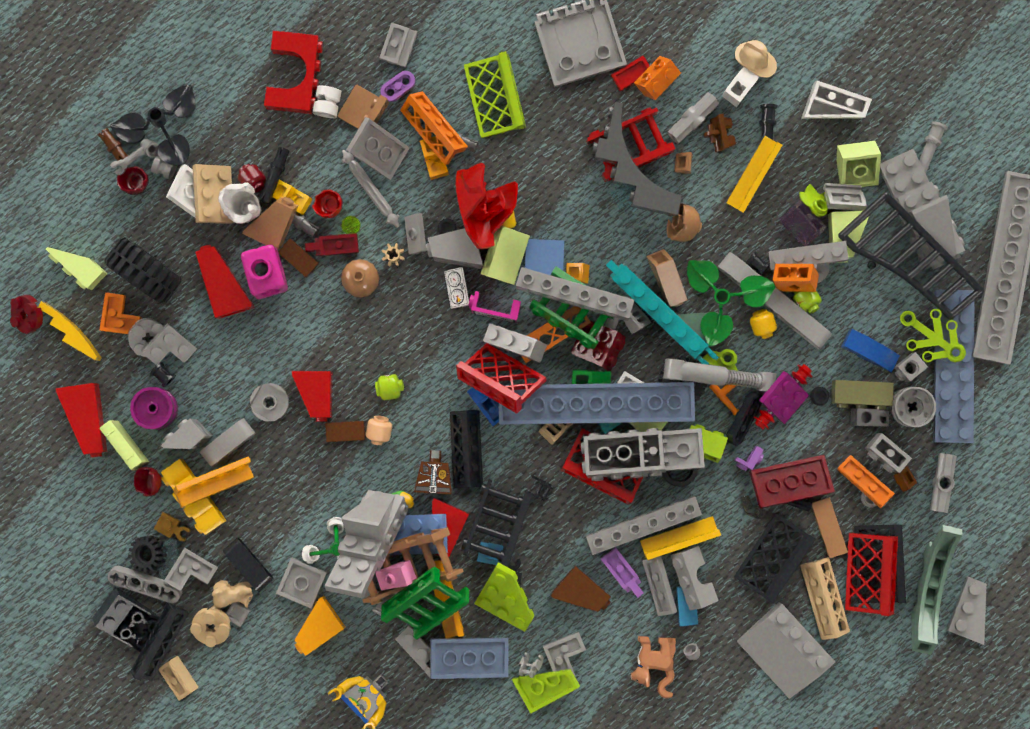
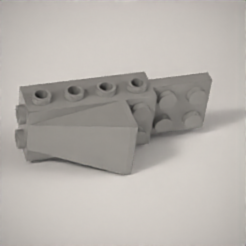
(922, 201)
(641, 453)
(368, 538)

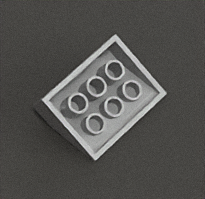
(785, 650)

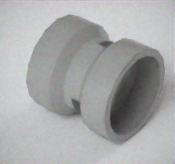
(161, 167)

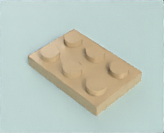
(208, 183)

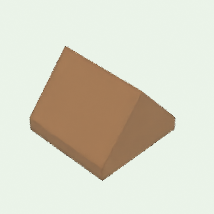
(683, 162)

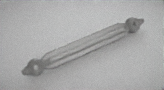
(370, 188)

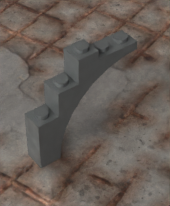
(645, 193)

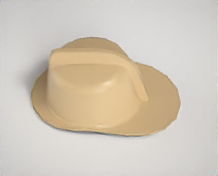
(756, 58)

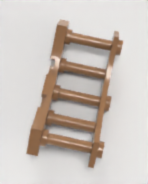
(403, 546)

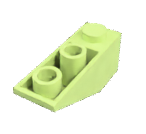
(82, 268)

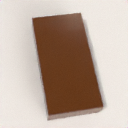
(298, 258)
(345, 431)

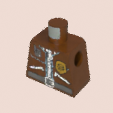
(434, 476)

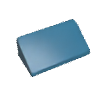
(685, 615)

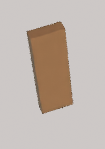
(829, 527)

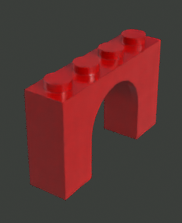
(300, 98)

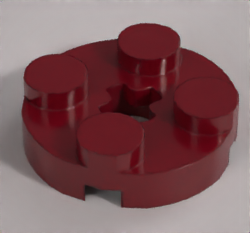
(19, 308)

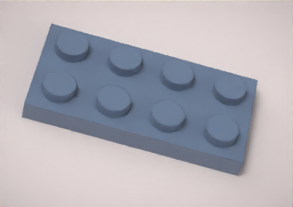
(468, 658)

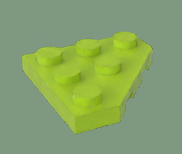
(505, 598)

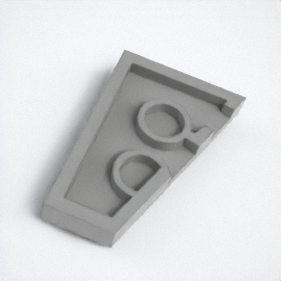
(969, 612)

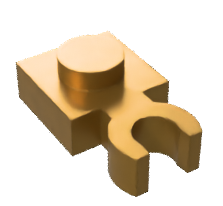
(169, 526)

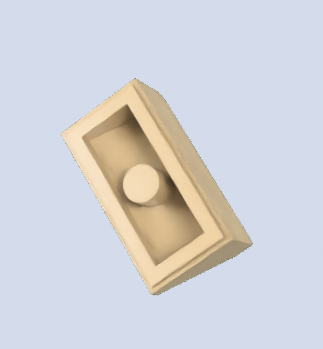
(178, 678)

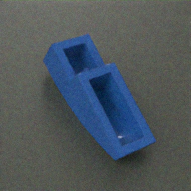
(870, 350)

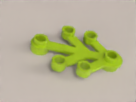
(935, 338)

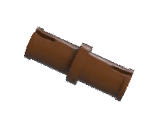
(112, 145)

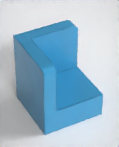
(487, 559)

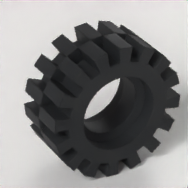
(157, 553)

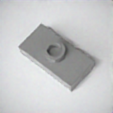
(415, 233)

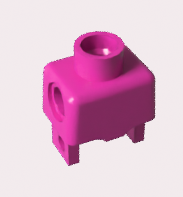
(273, 281)

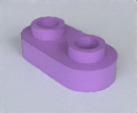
(397, 86)

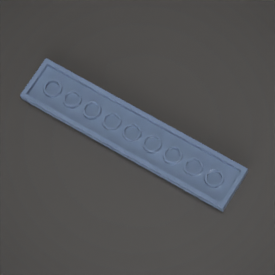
(605, 404)

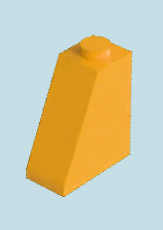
(319, 627)

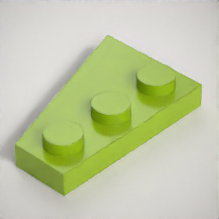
(545, 688)

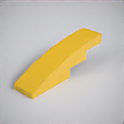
(74, 335)

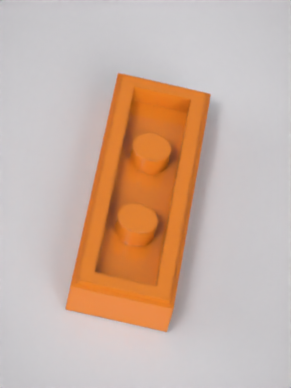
(865, 481)

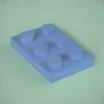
(421, 523)

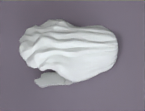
(239, 203)

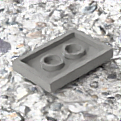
(377, 148)

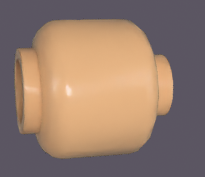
(379, 430)

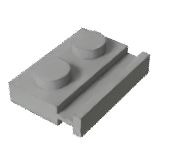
(398, 45)
(844, 197)

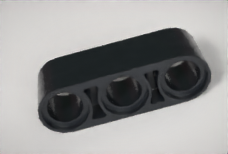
(248, 564)

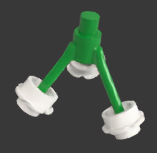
(311, 553)

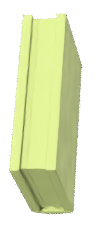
(506, 255)
(124, 444)

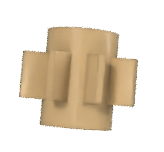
(395, 259)

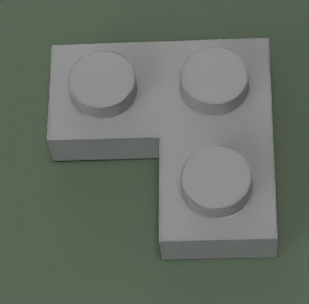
(168, 341)
(186, 565)
(561, 649)

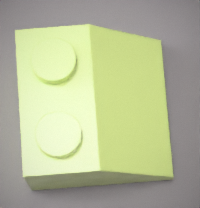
(859, 163)

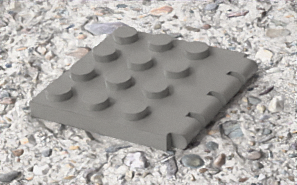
(579, 41)

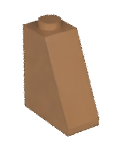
(273, 223)
(667, 278)

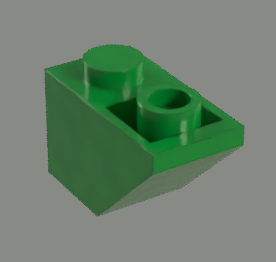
(583, 376)

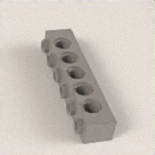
(574, 294)
(643, 525)

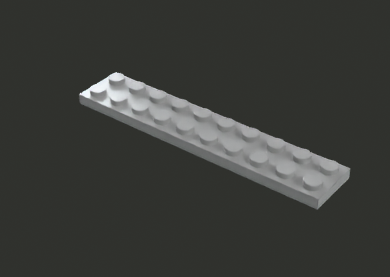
(1005, 273)

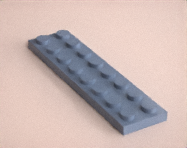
(955, 380)

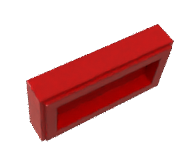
(630, 73)

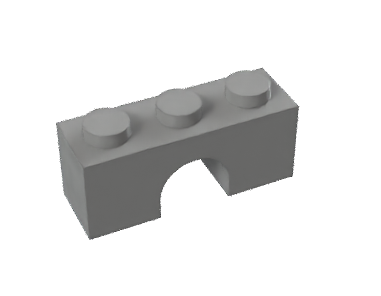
(515, 342)
(686, 566)

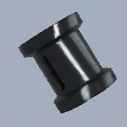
(757, 263)
(162, 374)

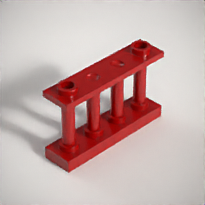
(645, 156)

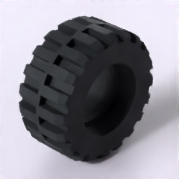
(143, 270)

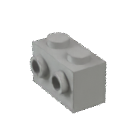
(888, 453)

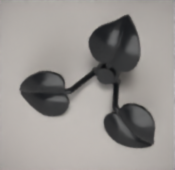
(173, 150)

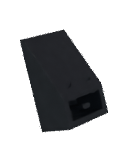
(125, 619)

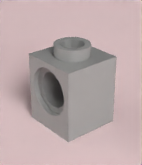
(917, 364)

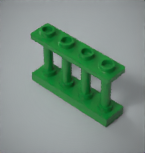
(556, 320)
(420, 589)

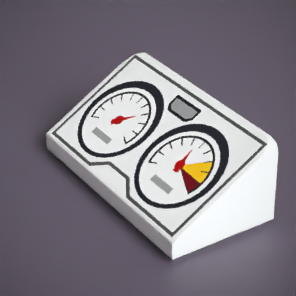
(457, 288)

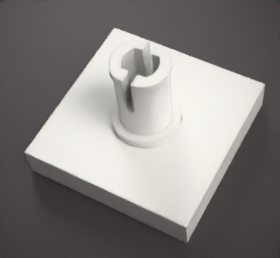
(182, 190)

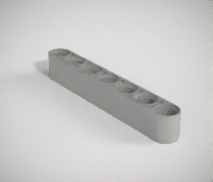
(779, 304)

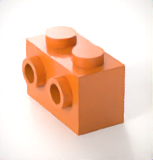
(657, 77)

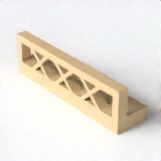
(823, 600)

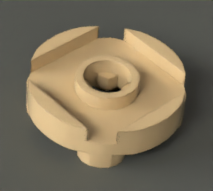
(208, 636)

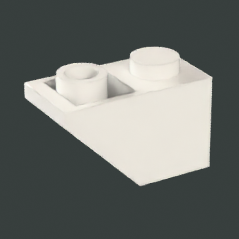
(740, 86)

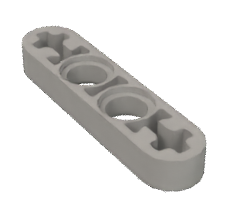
(144, 587)

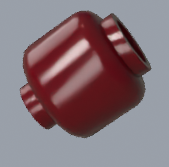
(253, 175)

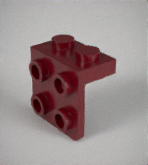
(607, 349)

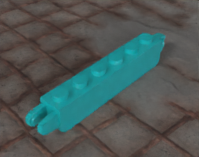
(660, 312)

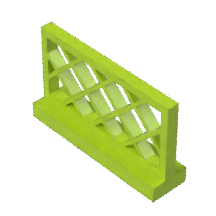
(509, 87)

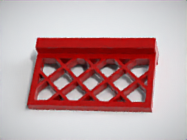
(490, 385)
(605, 485)
(887, 578)

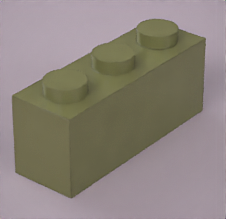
(862, 394)

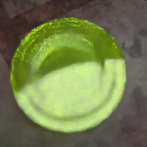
(350, 225)

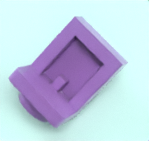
(754, 458)

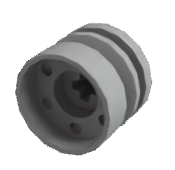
(923, 403)

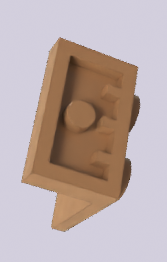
(362, 104)

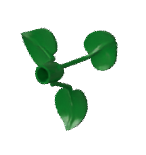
(717, 326)

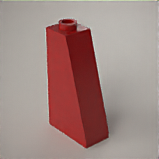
(222, 286)
(85, 416)

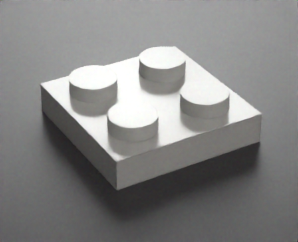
(301, 582)

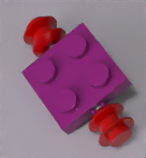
(783, 397)

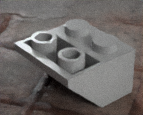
(188, 436)

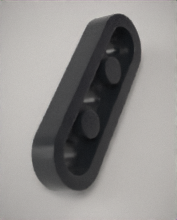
(744, 418)

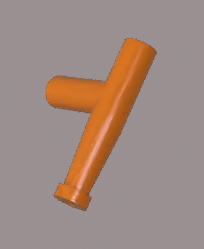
(721, 394)

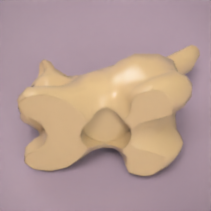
(225, 594)

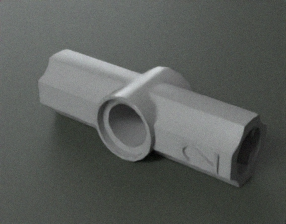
(693, 117)
(945, 469)

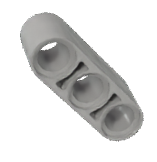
(227, 442)

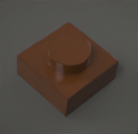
(905, 479)

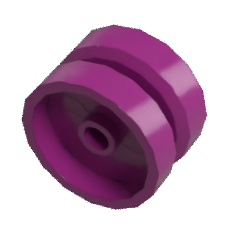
(165, 411)

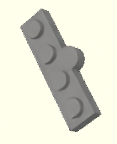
(812, 254)

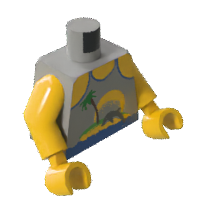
(364, 698)

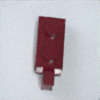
(334, 245)

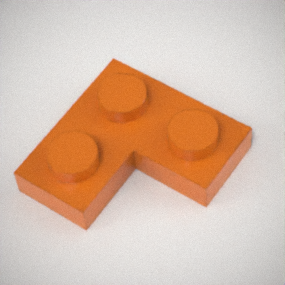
(112, 315)

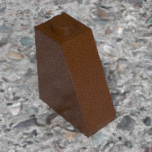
(581, 591)

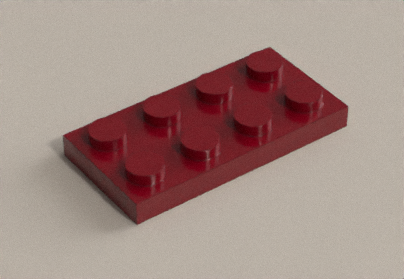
(791, 481)

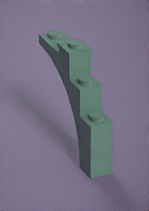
(930, 589)

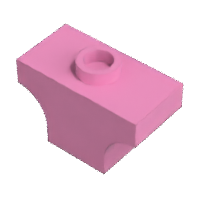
(396, 575)

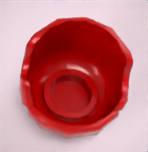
(327, 204)

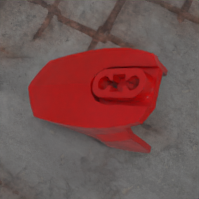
(481, 209)

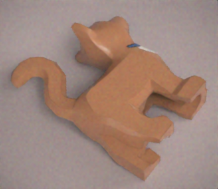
(657, 660)

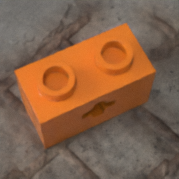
(795, 277)

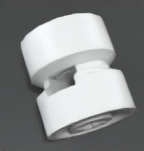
(327, 101)

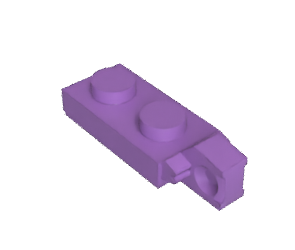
(622, 571)

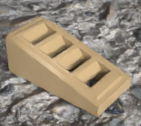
(548, 436)

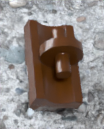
(718, 133)

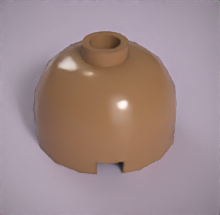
(685, 224)
(360, 278)

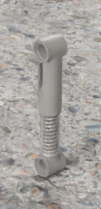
(716, 375)

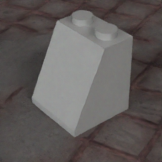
(454, 249)

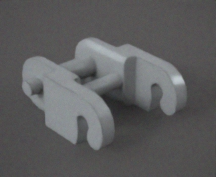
(534, 667)

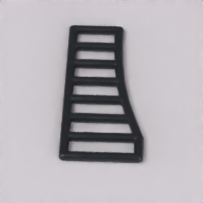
(910, 277)

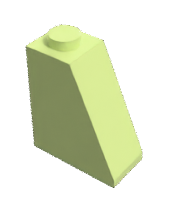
(838, 221)

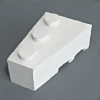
(834, 103)

